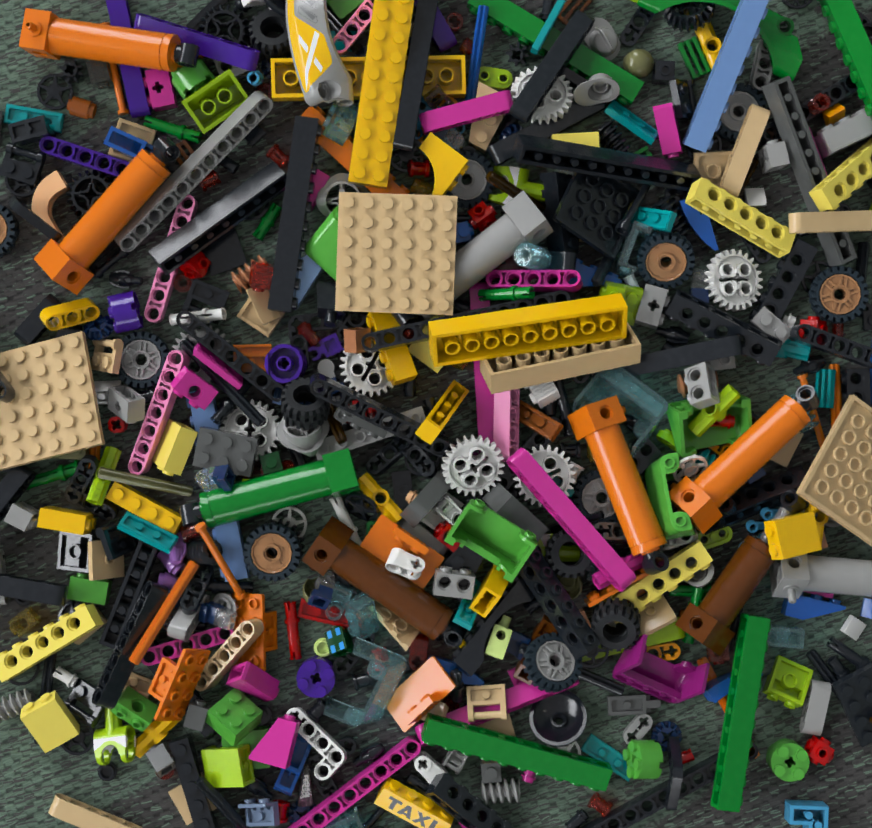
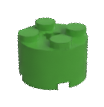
(189, 80)
(643, 759)
(793, 769)

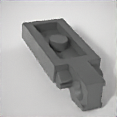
(358, 423)
(631, 704)

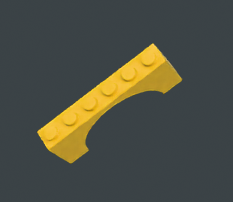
(445, 162)

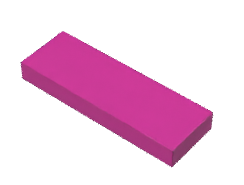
(218, 365)

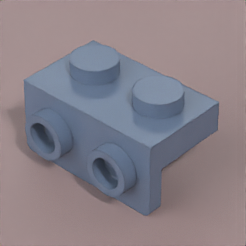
(261, 813)

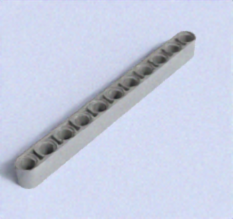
(202, 169)

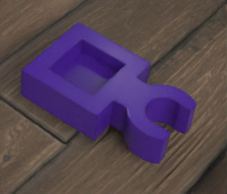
(329, 346)

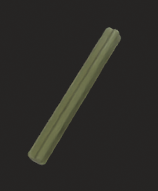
(146, 482)

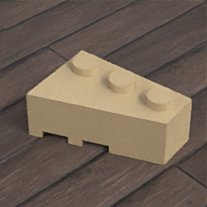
(483, 131)

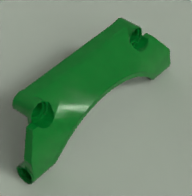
(781, 46)

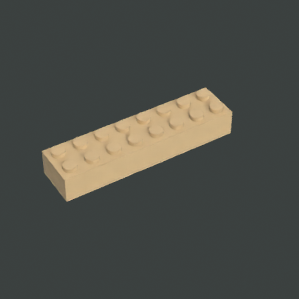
(556, 364)

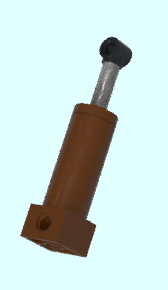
(732, 589)

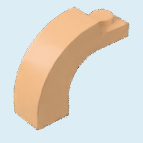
(46, 194)

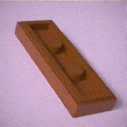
(539, 421)

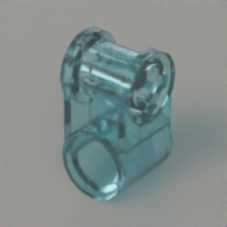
(339, 597)

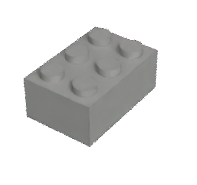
(844, 133)

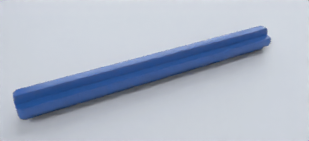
(477, 50)

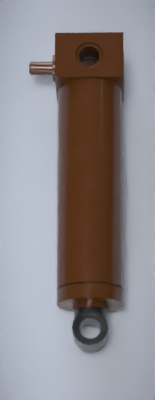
(367, 573)

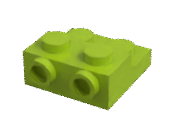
(631, 295)
(788, 682)

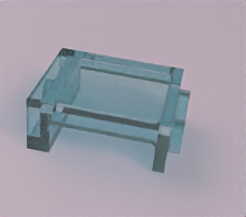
(640, 230)

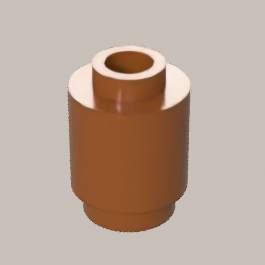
(81, 108)

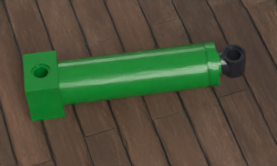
(278, 490)

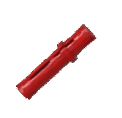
(292, 630)

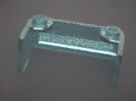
(632, 394)
(387, 669)

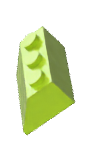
(215, 101)

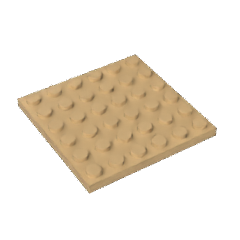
(396, 253)
(52, 404)
(842, 471)

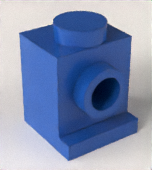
(464, 233)

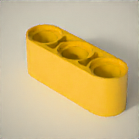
(61, 311)

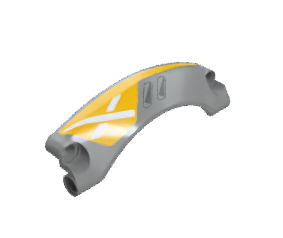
(315, 55)

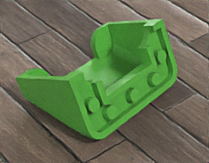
(323, 244)
(686, 442)
(656, 476)
(492, 538)

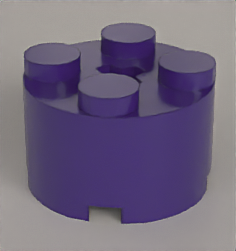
(125, 311)
(278, 355)
(319, 687)

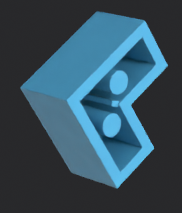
(806, 813)

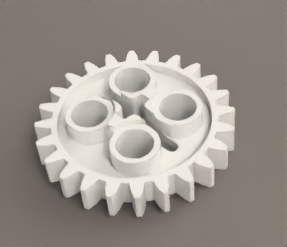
(549, 107)
(732, 262)
(365, 386)
(268, 430)
(464, 451)
(560, 462)

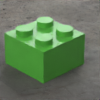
(234, 716)

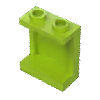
(228, 766)

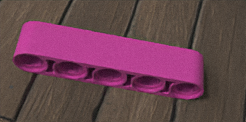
(466, 112)
(543, 283)
(196, 644)

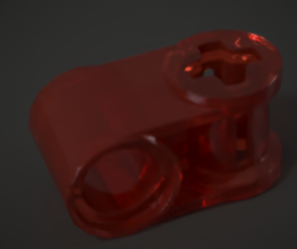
(418, 648)

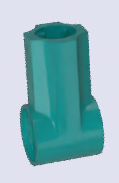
(794, 350)

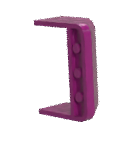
(658, 676)

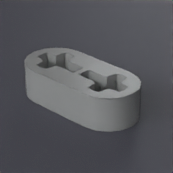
(633, 725)

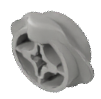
(322, 199)
(302, 440)

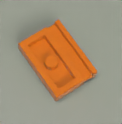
(255, 353)

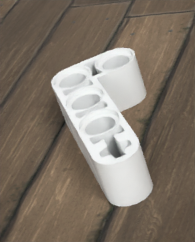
(313, 740)

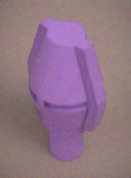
(178, 552)

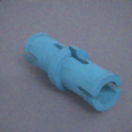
(250, 78)

